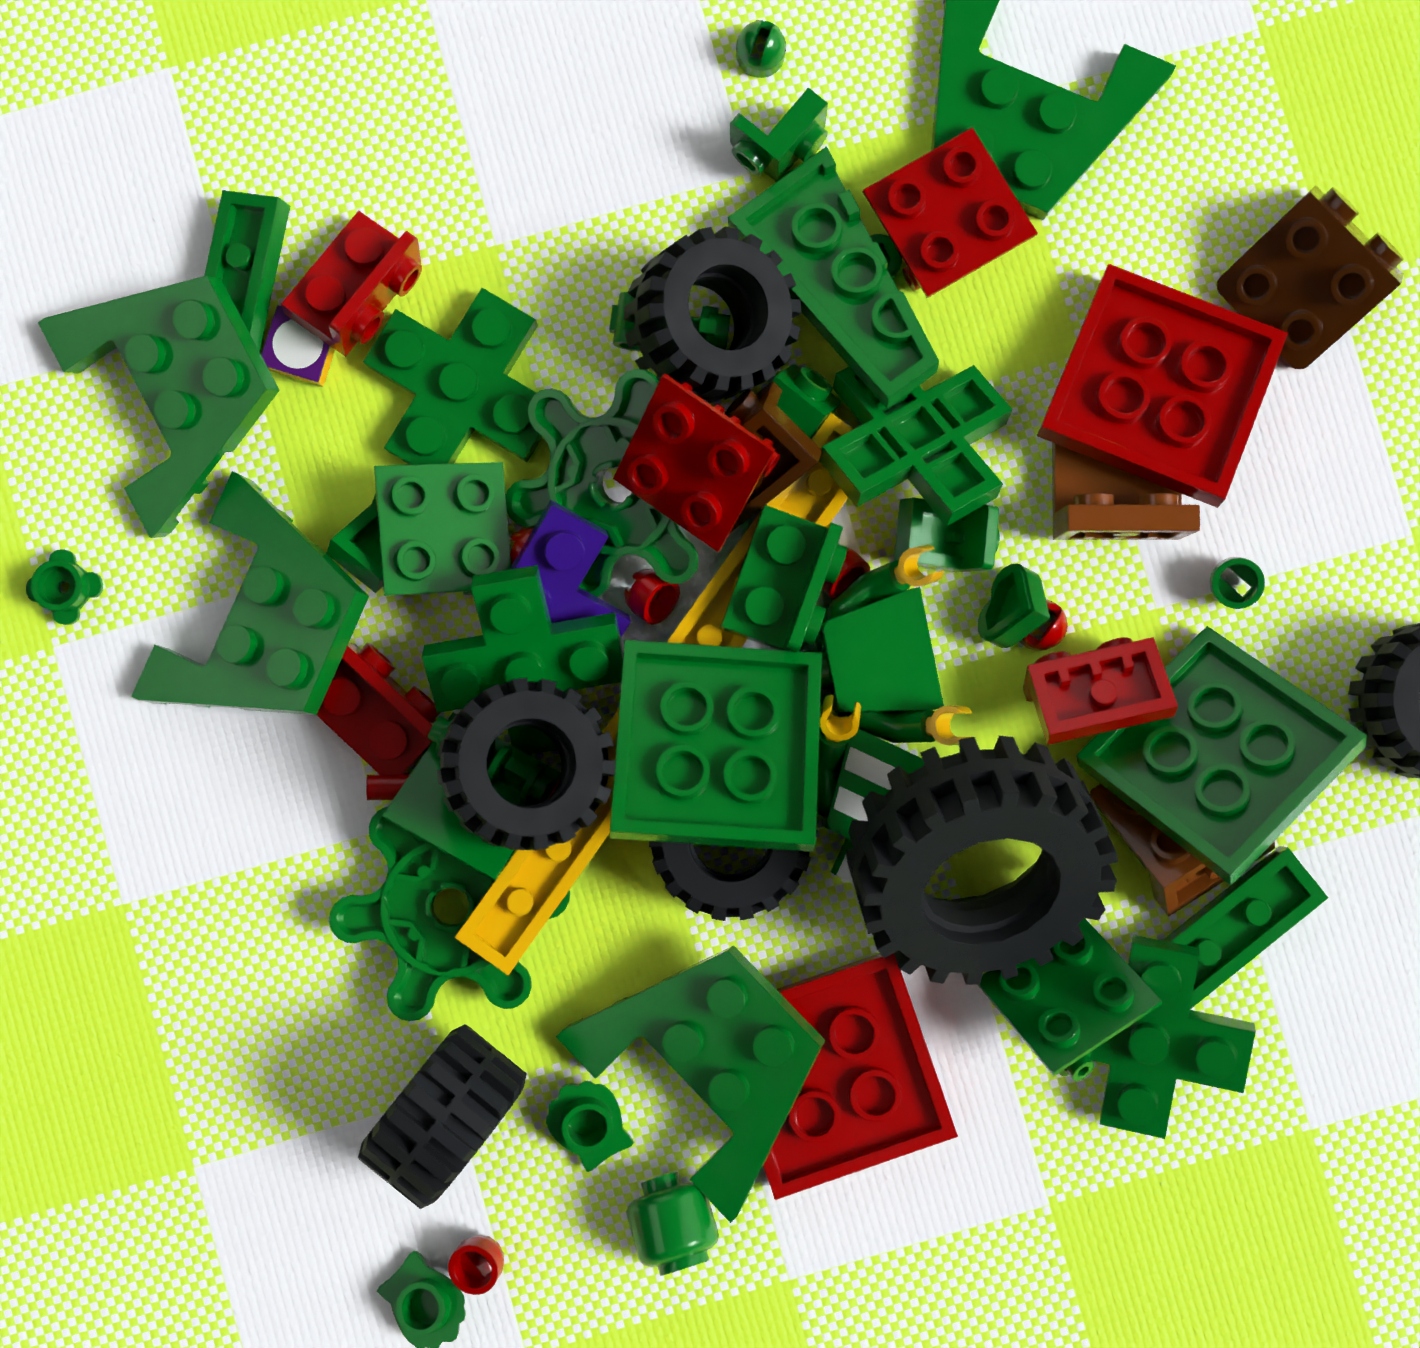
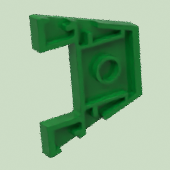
(1032, 128)
(192, 371)
(281, 629)
(729, 1043)

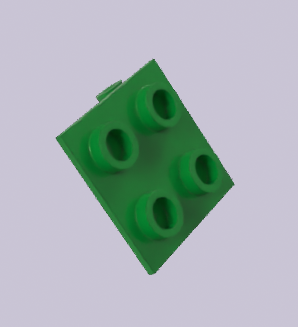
(440, 526)
(423, 812)
(1071, 1001)

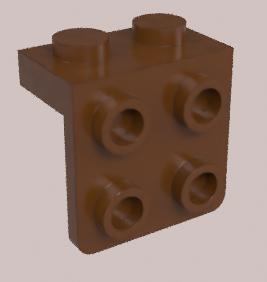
(1313, 275)

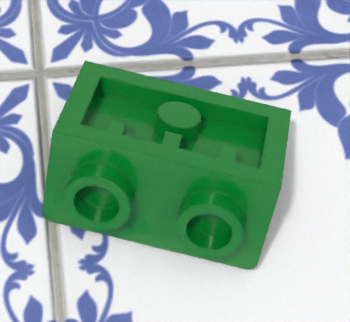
(783, 581)

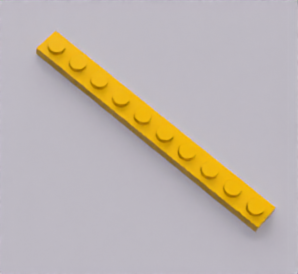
(540, 879)

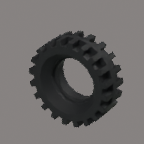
(958, 805)

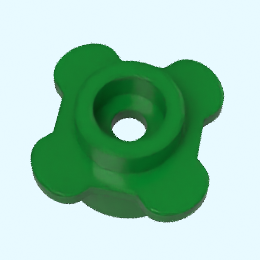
(46, 581)

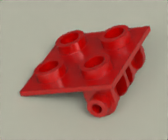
(949, 213)
(694, 462)

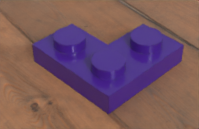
(564, 551)

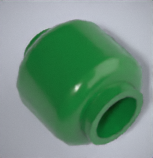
(671, 1224)

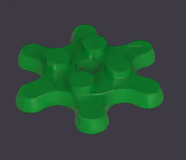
(580, 456)
(406, 920)

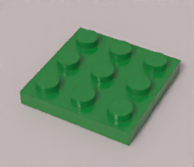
(717, 746)
(1230, 761)

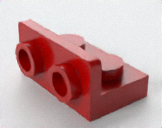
(353, 283)
(1099, 689)
(376, 713)

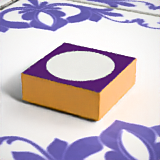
(296, 351)

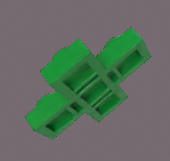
(458, 382)
(919, 440)
(522, 644)
(1169, 1044)

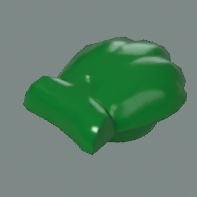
(588, 1123)
(424, 1303)

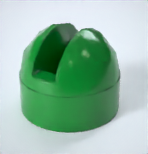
(773, 53)
(1248, 572)

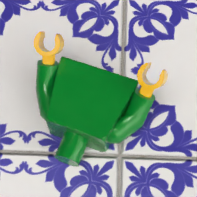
(883, 655)

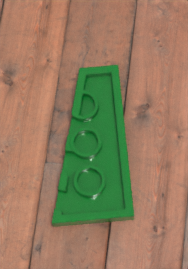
(840, 277)

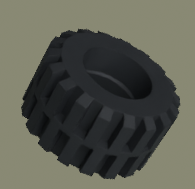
(749, 287)
(1391, 700)
(582, 756)
(728, 894)
(442, 1116)

